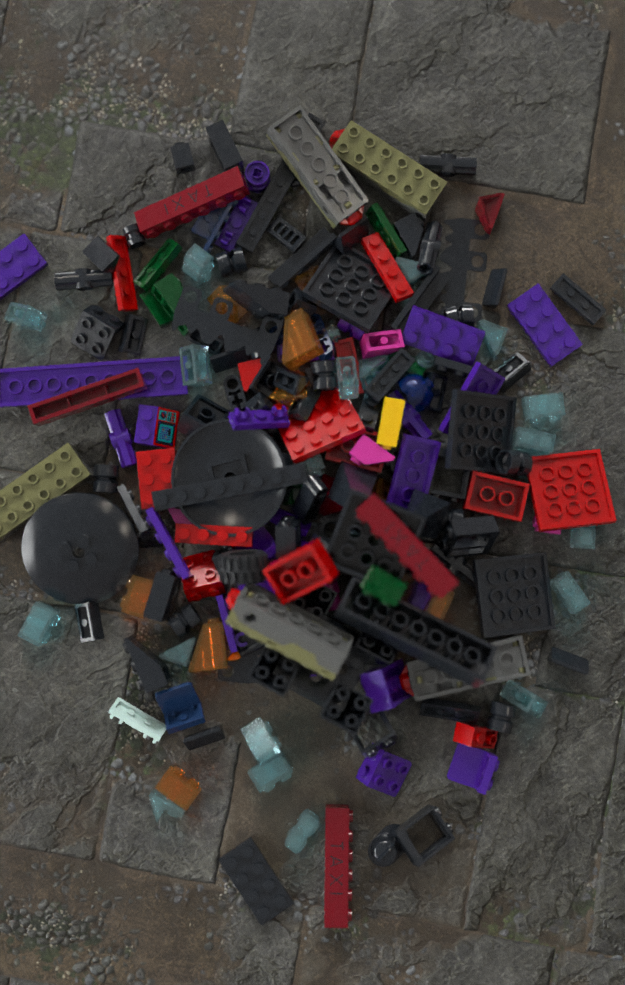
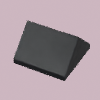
(264, 379)

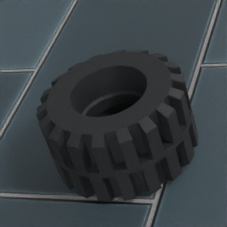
(242, 566)

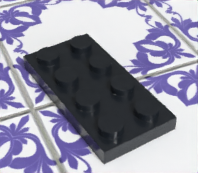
(256, 881)

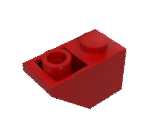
(474, 735)

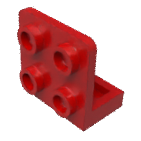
(204, 578)

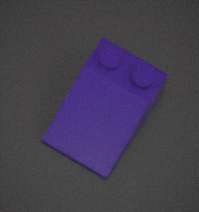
(384, 686)

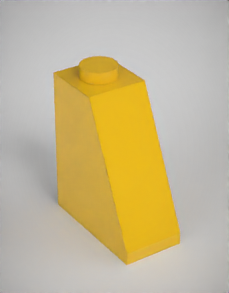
(390, 422)

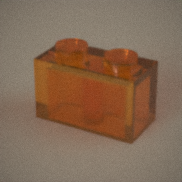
(137, 595)
(178, 787)

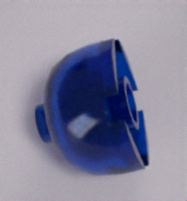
(418, 390)

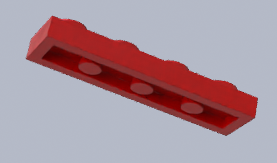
(387, 267)
(122, 275)
(193, 535)

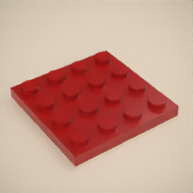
(328, 425)
(570, 491)

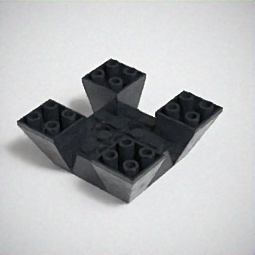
(350, 489)
(337, 697)

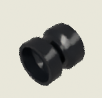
(134, 236)

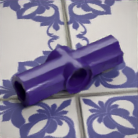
(411, 418)
(121, 438)

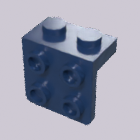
(180, 707)

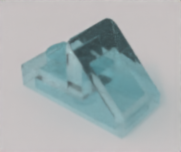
(160, 802)

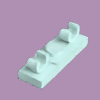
(137, 719)

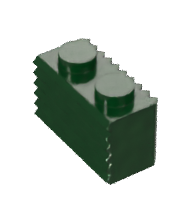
(383, 585)

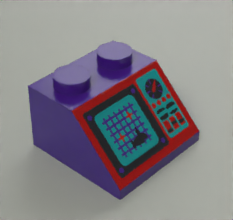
(156, 427)

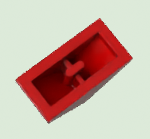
(248, 371)

